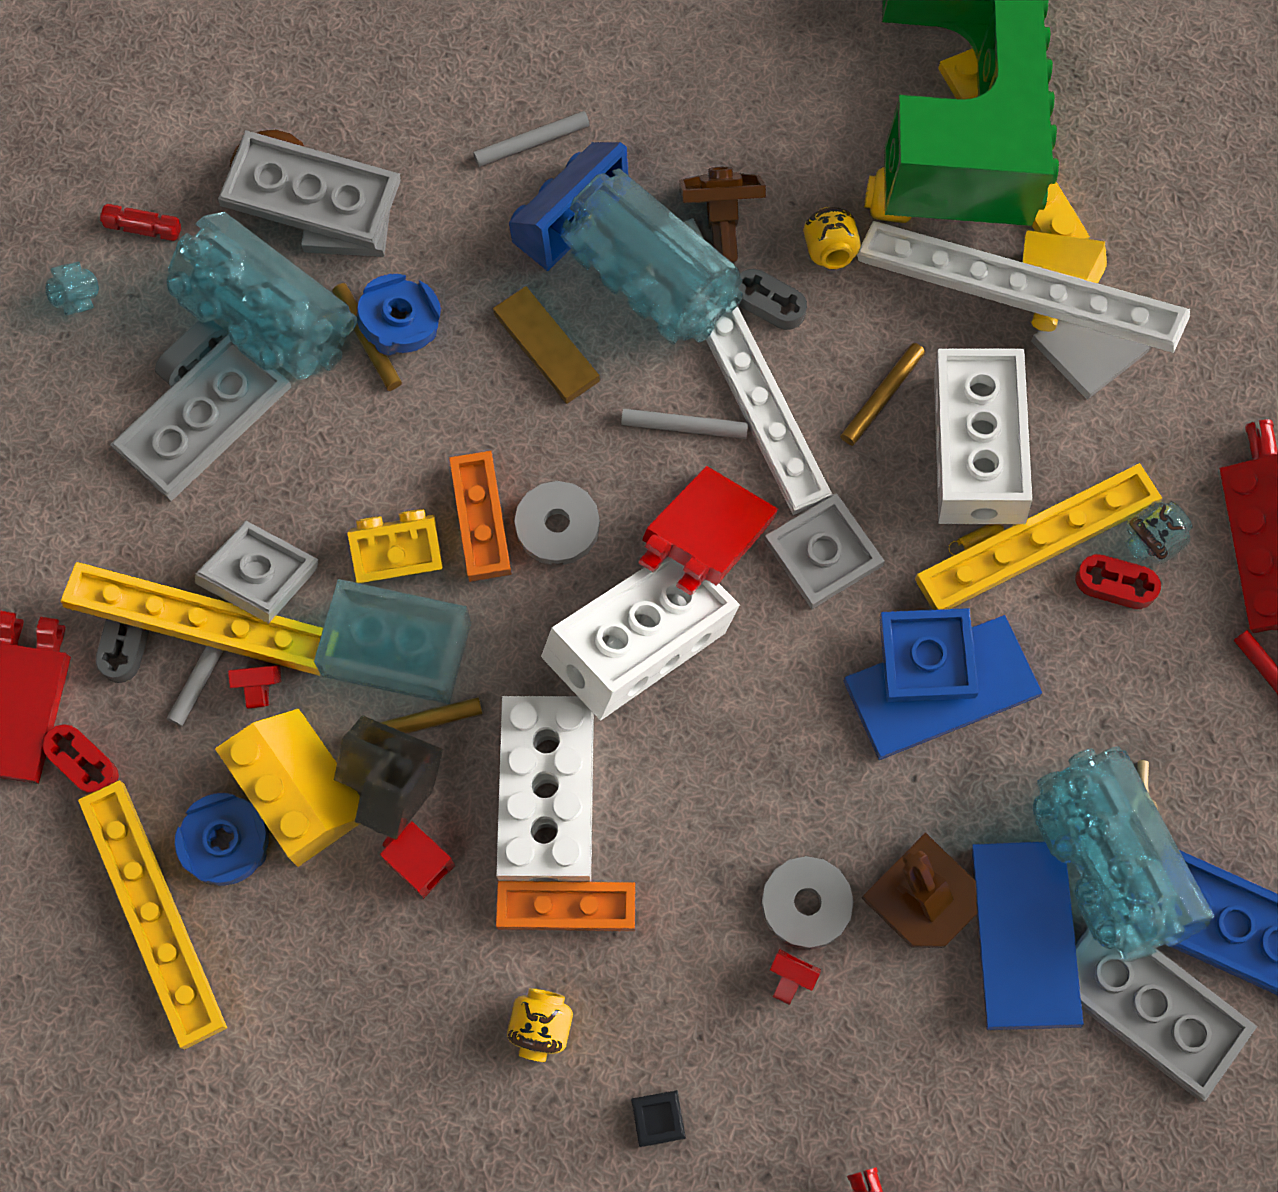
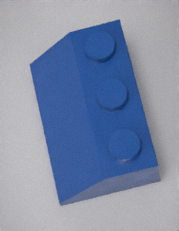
(539, 224)

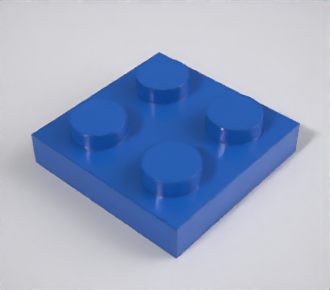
(928, 655)

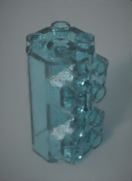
(651, 258)
(265, 299)
(1130, 869)

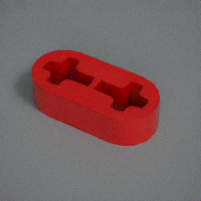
(1121, 573)
(87, 753)

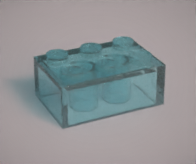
(393, 641)

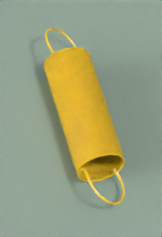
(979, 535)

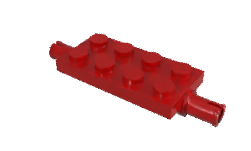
(1253, 517)

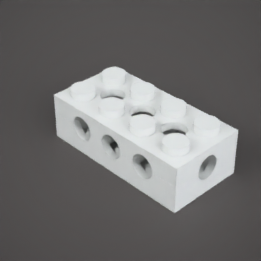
(982, 437)
(636, 635)
(521, 813)

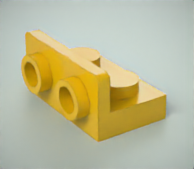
(394, 547)

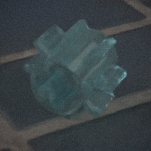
(72, 288)

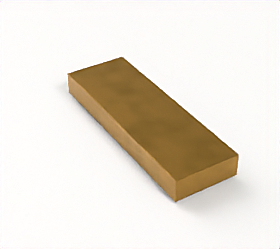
(546, 345)

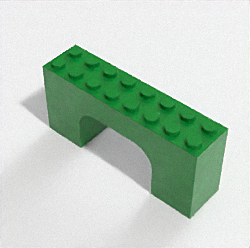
(983, 153)

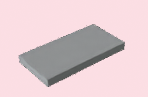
(309, 189)
(199, 418)
(1162, 1014)

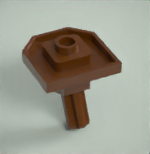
(721, 191)
(925, 896)

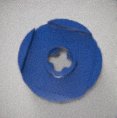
(394, 334)
(199, 828)

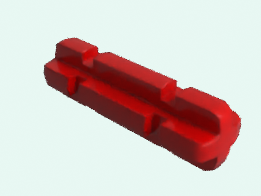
(140, 222)

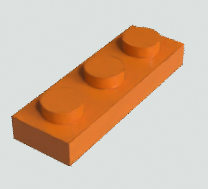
(480, 516)
(565, 906)

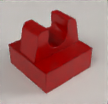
(255, 683)
(793, 973)

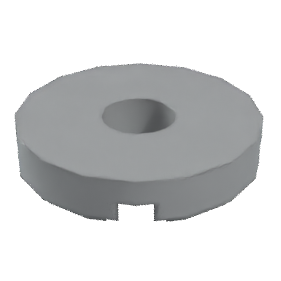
(552, 499)
(807, 875)

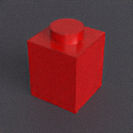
(417, 859)

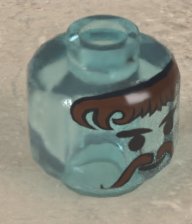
(1158, 532)

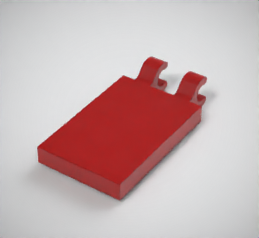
(706, 529)
(29, 694)

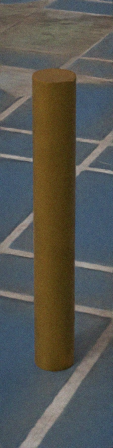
(380, 361)
(882, 394)
(436, 716)

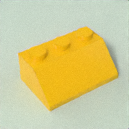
(291, 783)

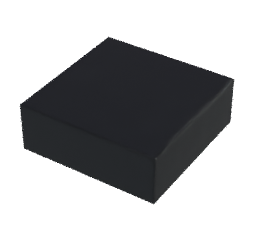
(658, 1118)

